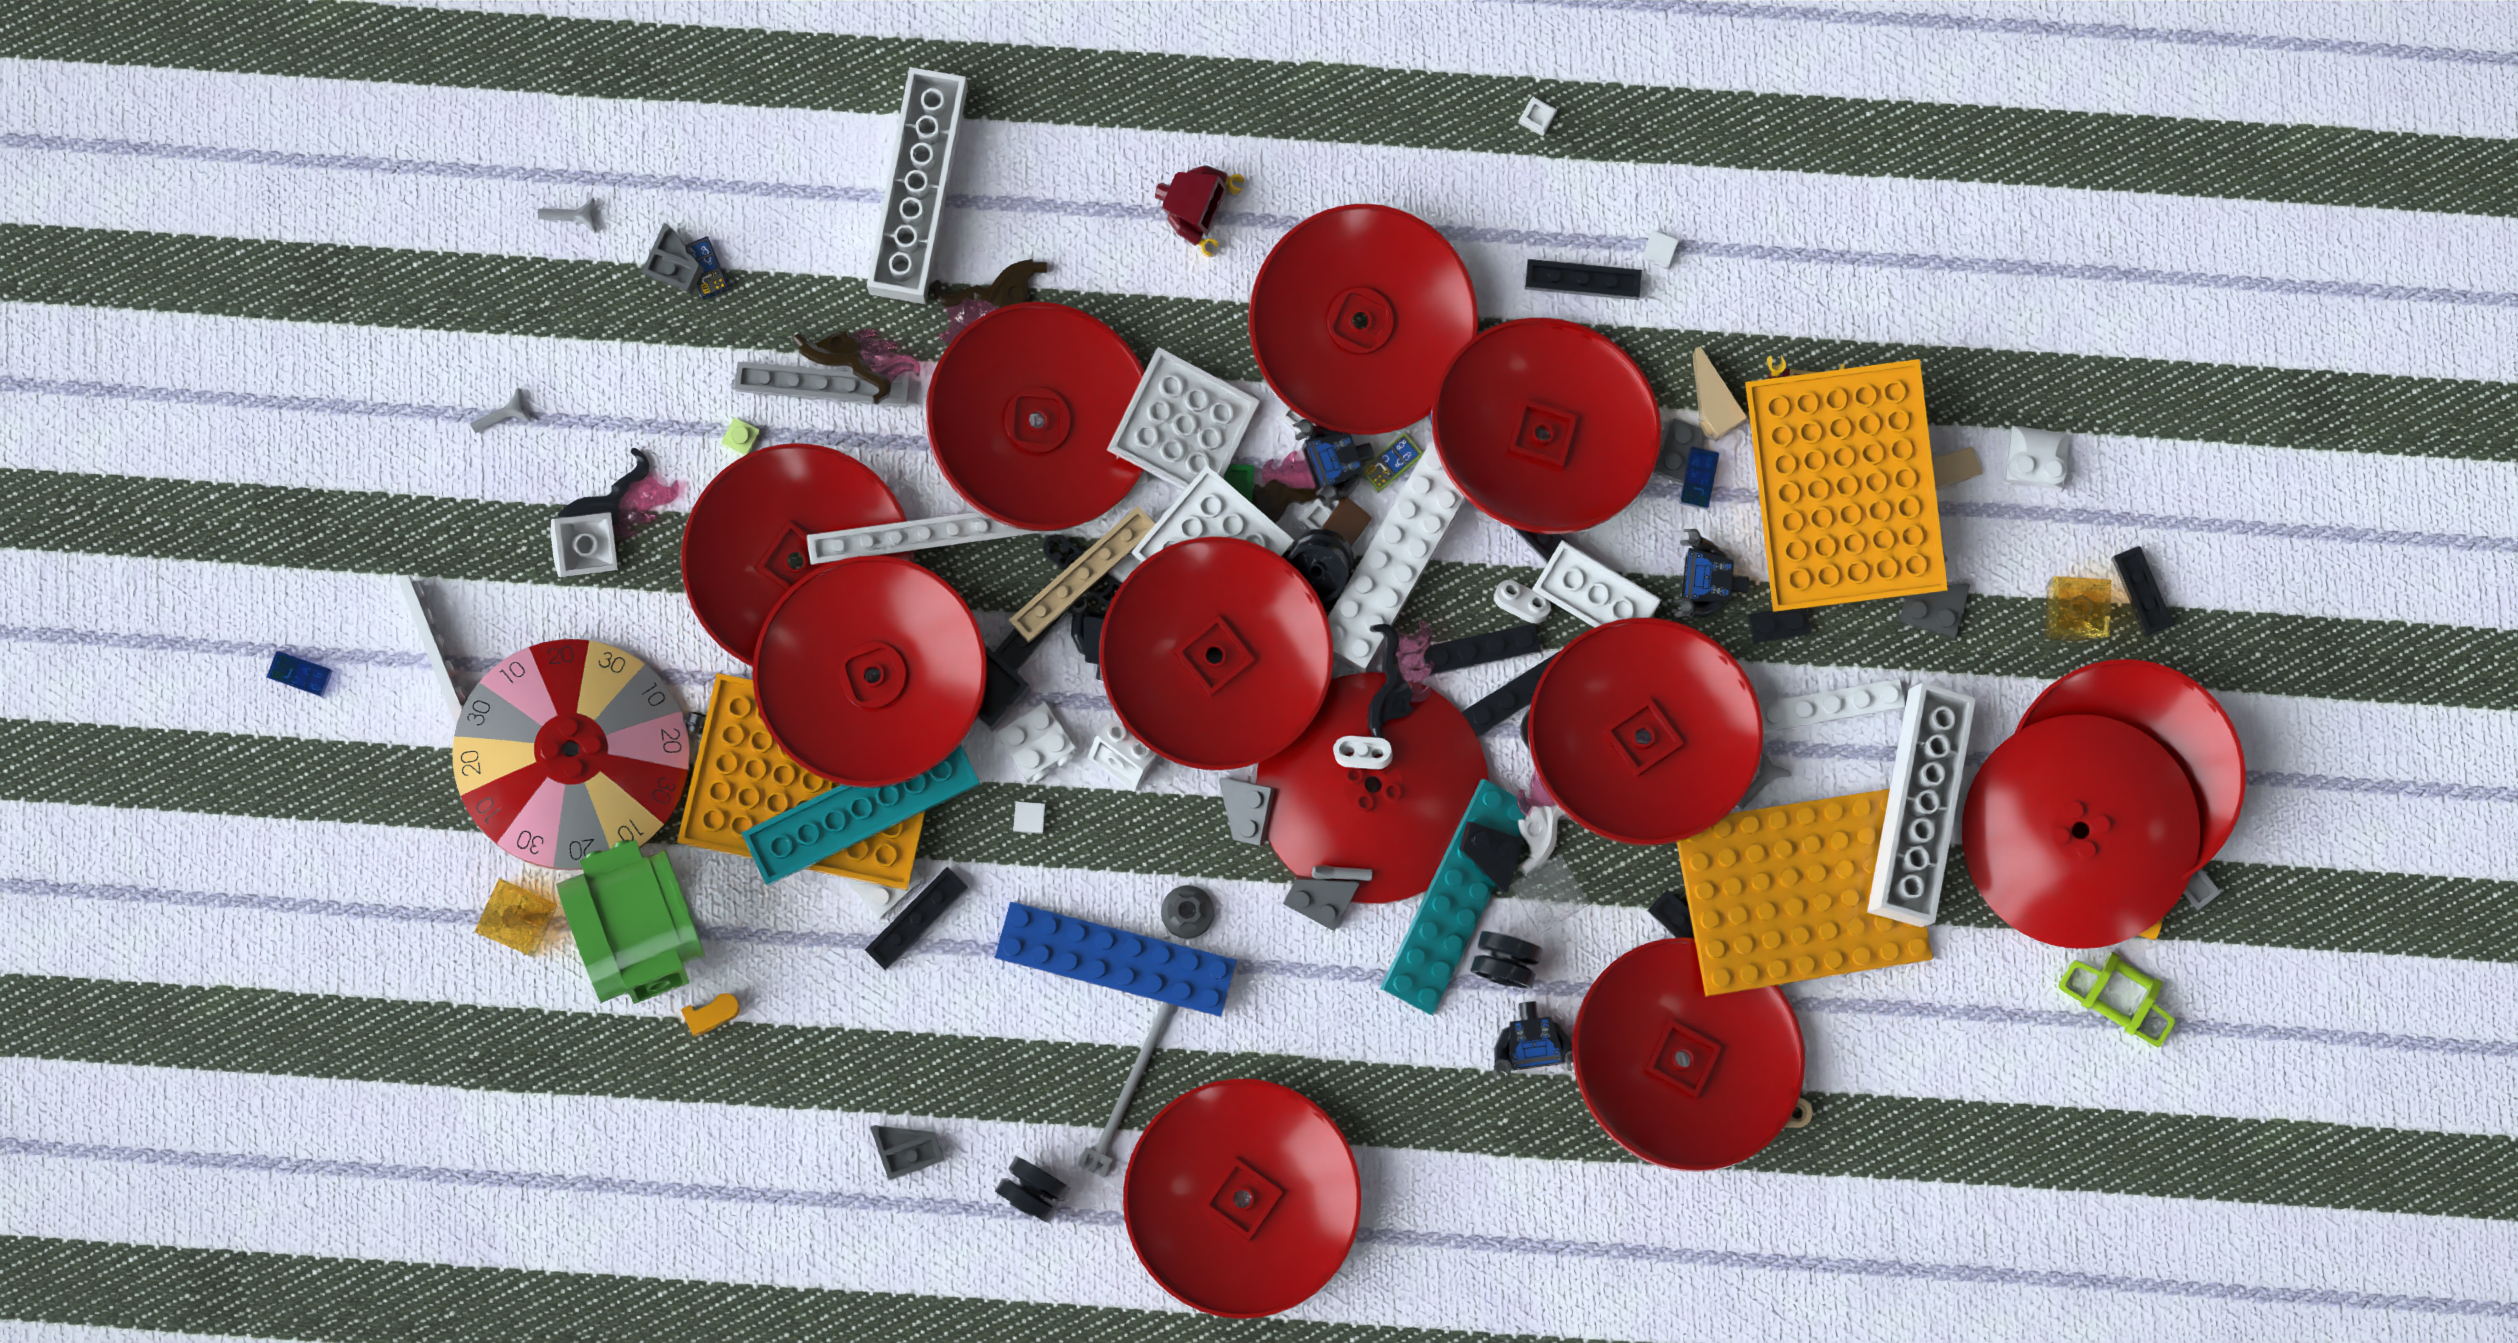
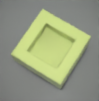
(740, 437)

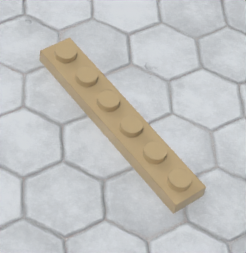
(1082, 574)

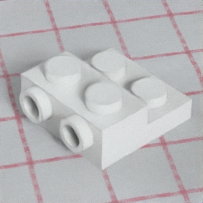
(1037, 743)
(1121, 754)

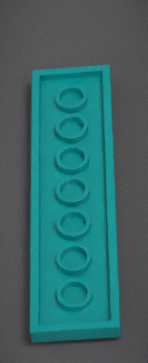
(849, 817)
(1449, 908)

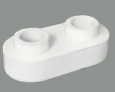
(1521, 602)
(1364, 751)

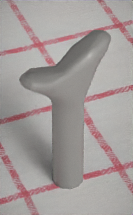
(581, 215)
(512, 409)
(1768, 773)
(1328, 872)

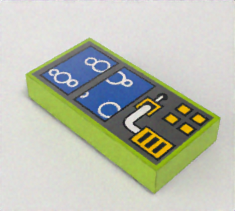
(1391, 462)

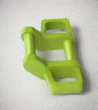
(2091, 1001)

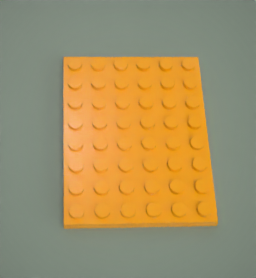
(1846, 485)
(749, 779)
(1789, 895)

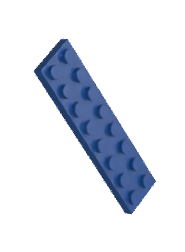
(1115, 959)

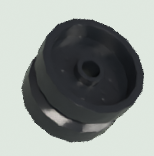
(1324, 561)
(1507, 960)
(1033, 1187)

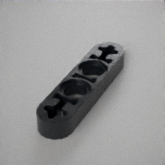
(1056, 558)

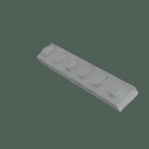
(814, 384)

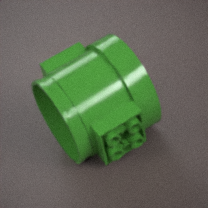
(630, 923)

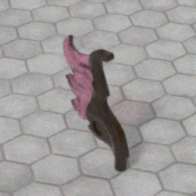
(973, 302)
(866, 357)
(1284, 486)

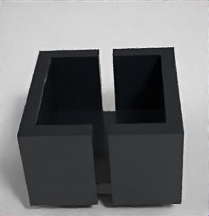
(1002, 690)

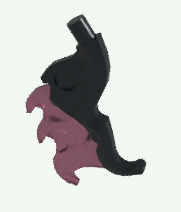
(628, 499)
(1403, 673)

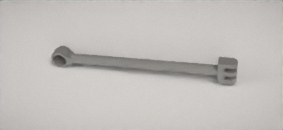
(1099, 1154)

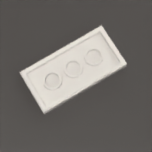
(1592, 589)

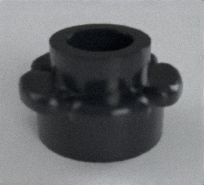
(695, 722)

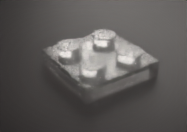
(1549, 894)

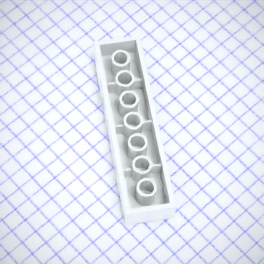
(917, 185)
(1394, 561)
(1921, 805)

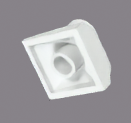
(2037, 458)
(583, 544)

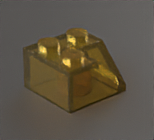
(2077, 608)
(516, 918)

